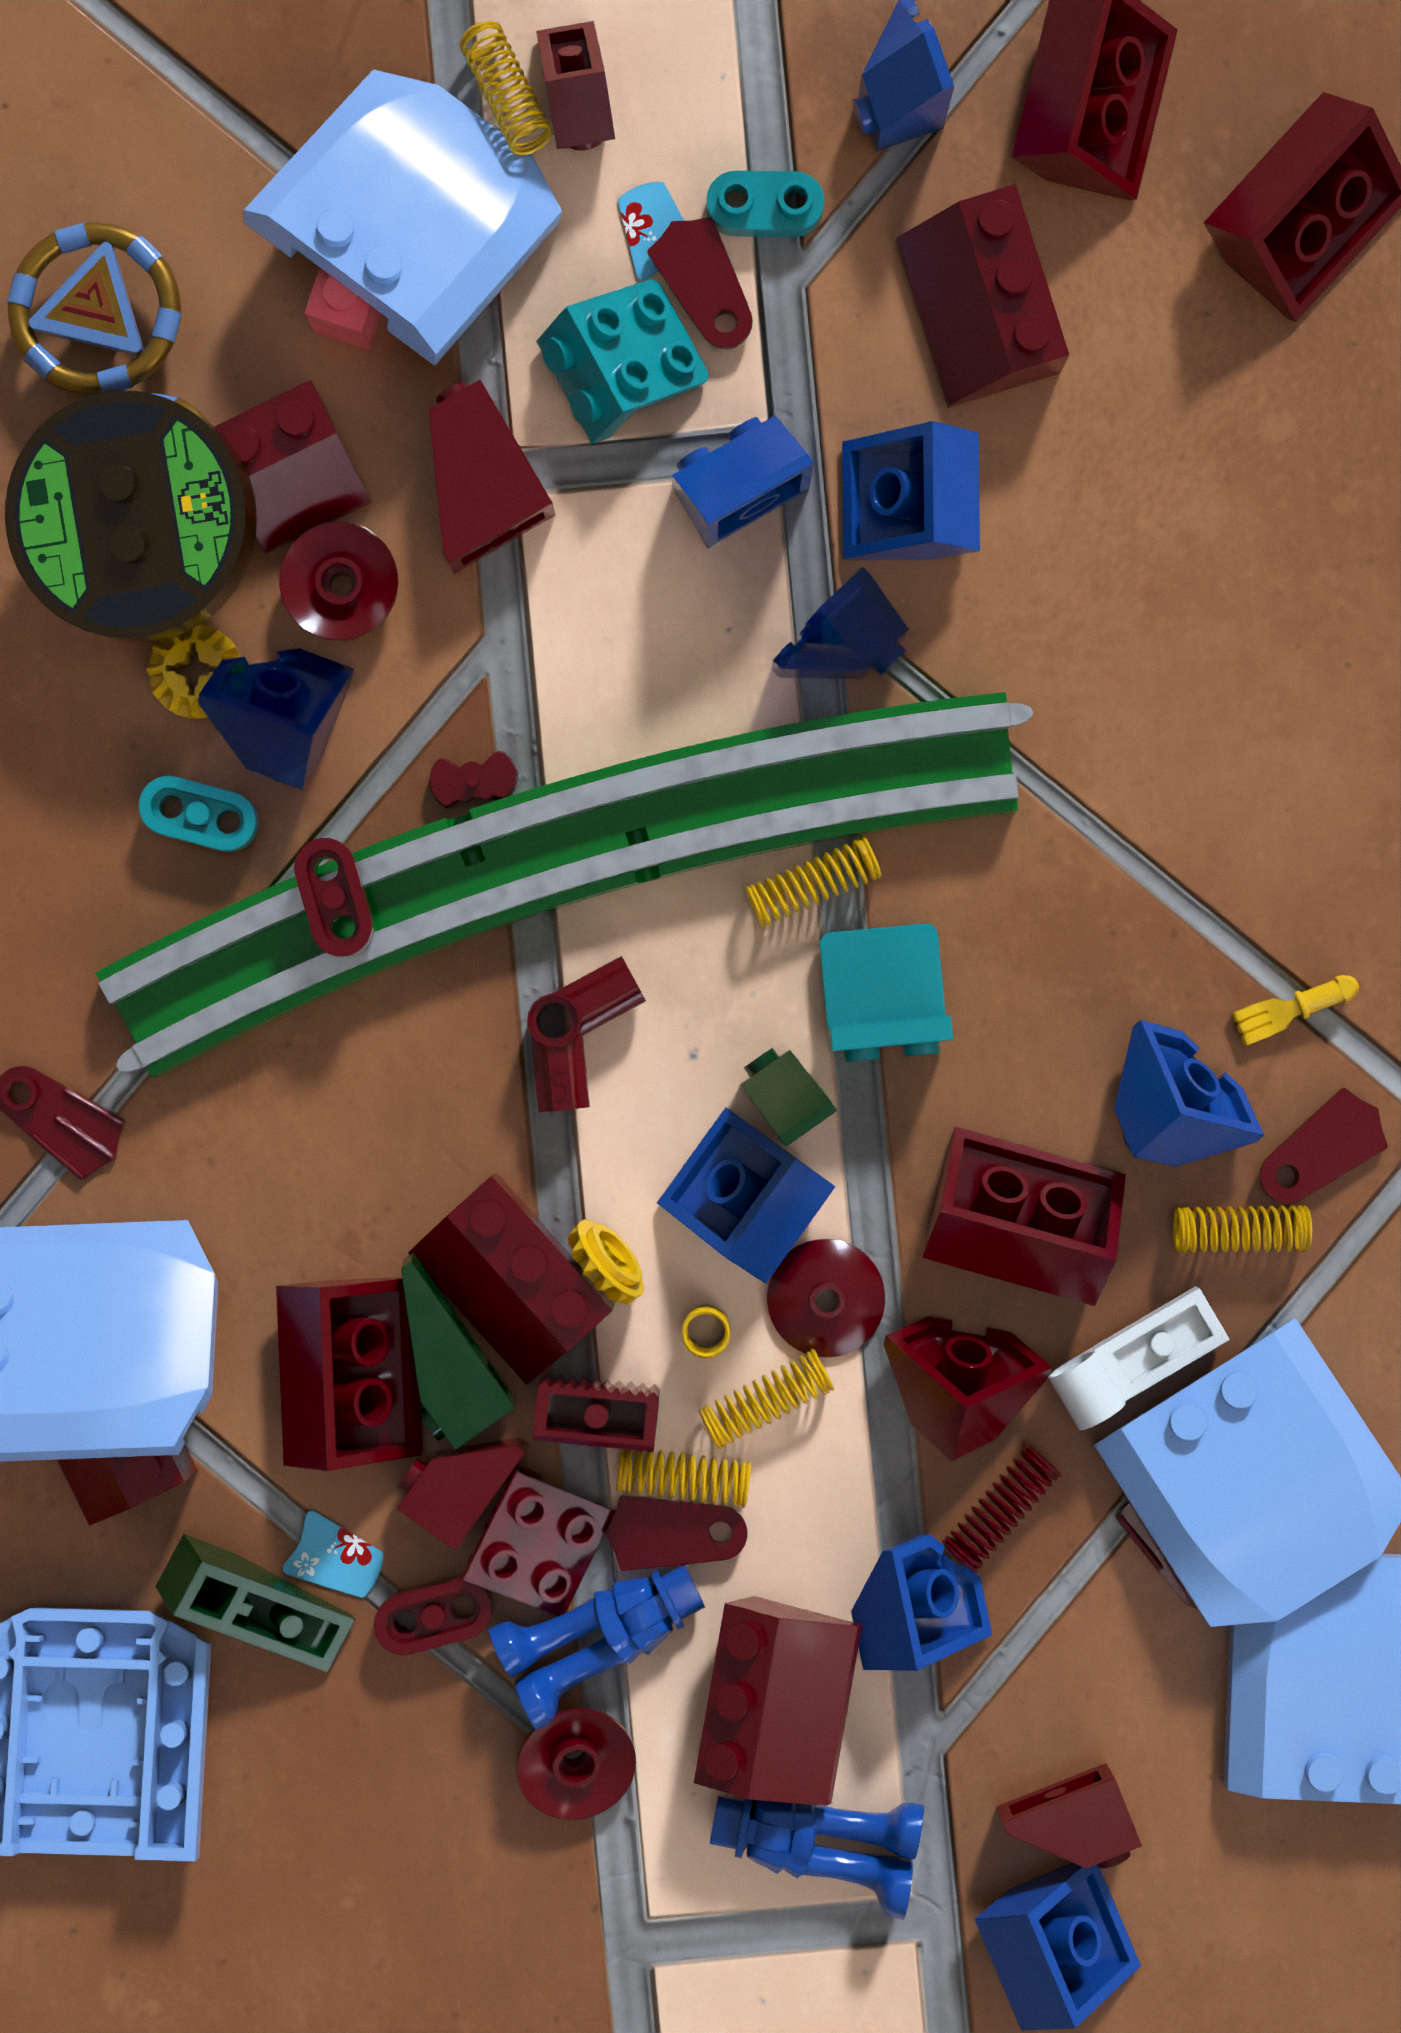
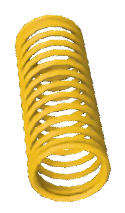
(525, 128)
(756, 899)
(1185, 1232)
(705, 1352)
(717, 1431)
(740, 1483)

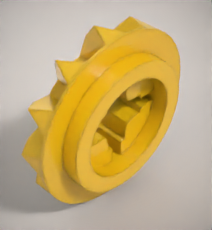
(174, 689)
(606, 1261)

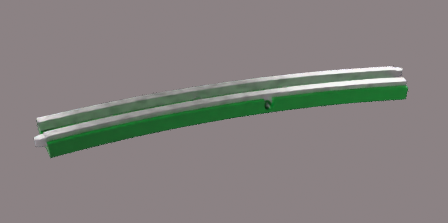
(565, 847)

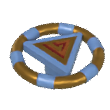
(93, 307)

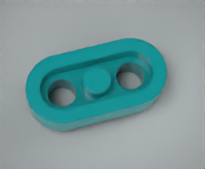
(765, 210)
(200, 814)

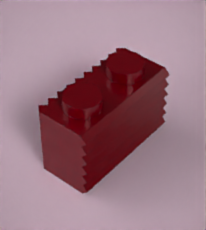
(596, 1413)

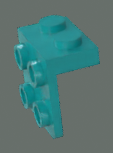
(620, 356)
(884, 991)

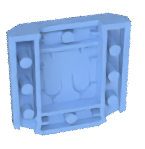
(410, 208)
(103, 1339)
(1258, 1482)
(1320, 1696)
(111, 1742)

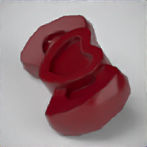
(454, 783)

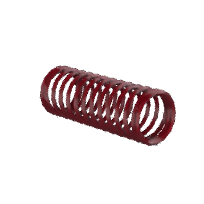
(971, 1559)

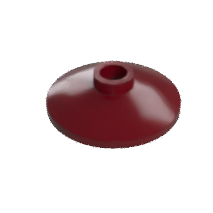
(321, 557)
(823, 1266)
(582, 1784)

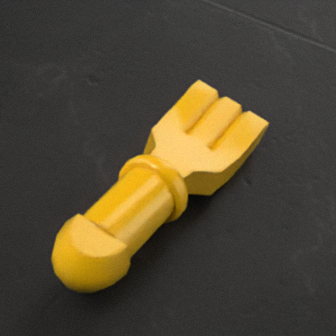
(1275, 1015)

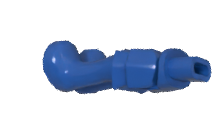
(633, 1621)
(785, 1834)

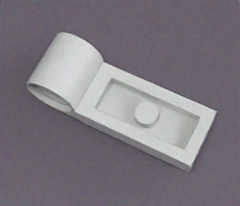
(1137, 1357)

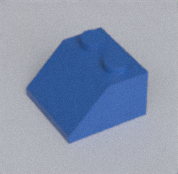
(742, 478)
(911, 493)
(745, 1195)
(1058, 1947)

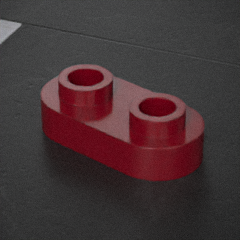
(334, 898)
(435, 1616)

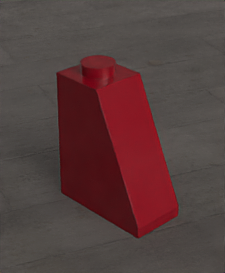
(481, 477)

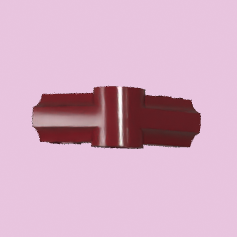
(561, 1061)

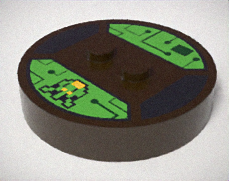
(130, 516)

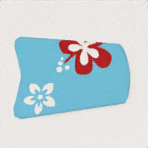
(645, 216)
(334, 1558)

